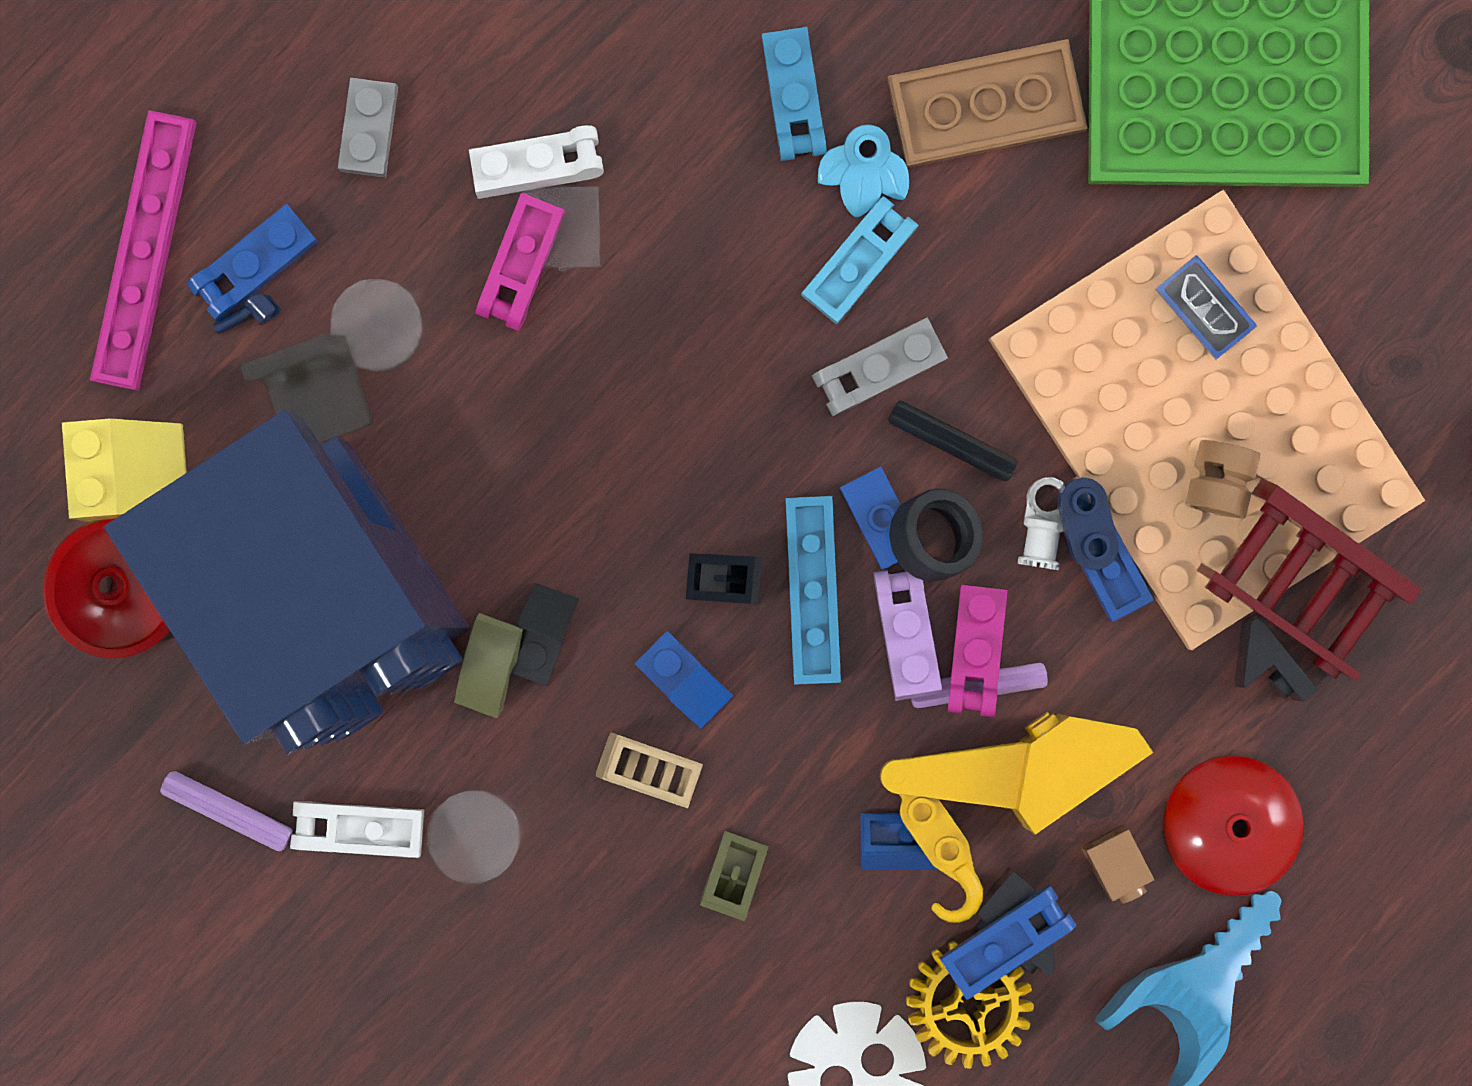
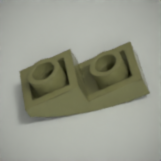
(488, 665)

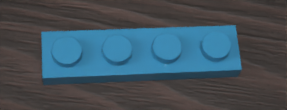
(813, 590)

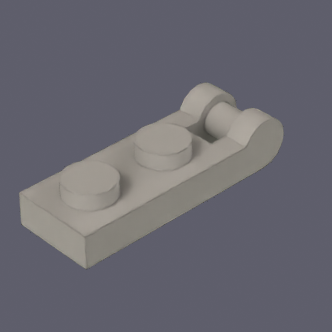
(881, 366)

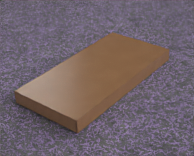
(987, 103)

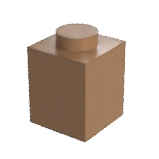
(1118, 865)

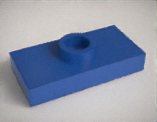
(873, 507)

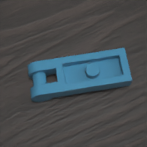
(793, 92)

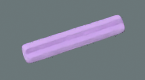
(1010, 681)
(226, 811)

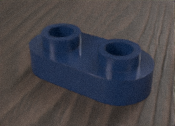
(1085, 525)

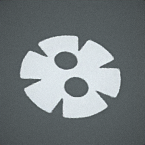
(856, 1031)

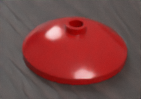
(92, 621)
(1201, 820)

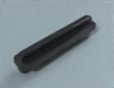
(953, 441)

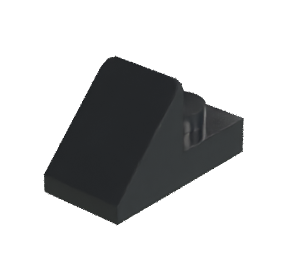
(544, 627)
(1263, 651)

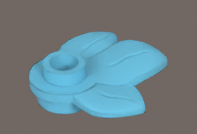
(863, 177)

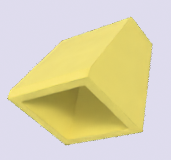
(119, 464)

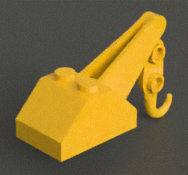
(1037, 778)

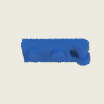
(253, 262)
(1006, 943)

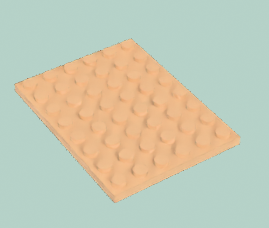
(1138, 392)

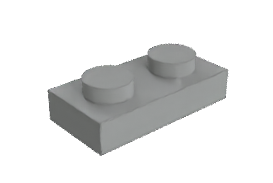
(368, 127)

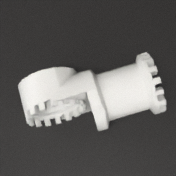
(1042, 531)

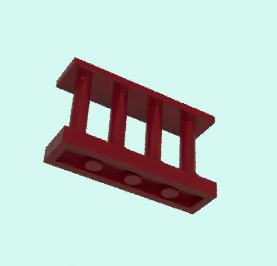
(1312, 536)

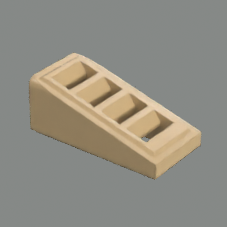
(611, 756)

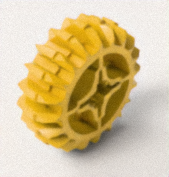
(949, 1009)

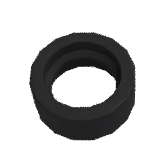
(963, 521)

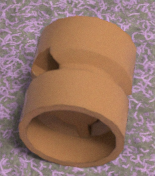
(1209, 490)

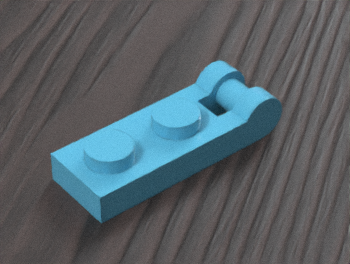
(858, 261)

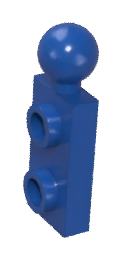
(1119, 584)

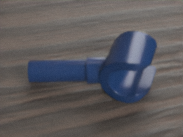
(259, 306)

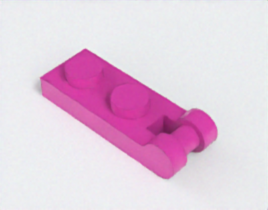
(521, 260)
(977, 649)

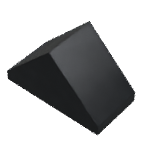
(723, 578)

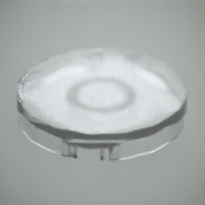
(379, 323)
(486, 833)

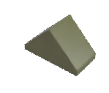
(734, 876)

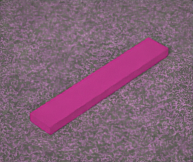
(143, 250)

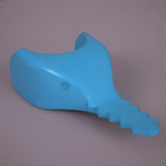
(1198, 991)

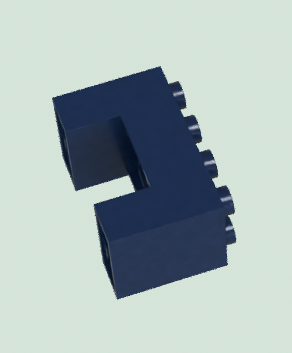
(291, 585)

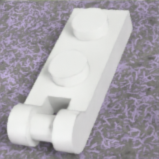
(535, 162)
(359, 829)

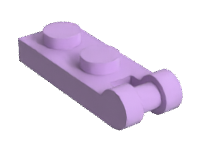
(907, 636)

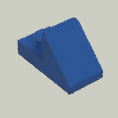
(683, 679)

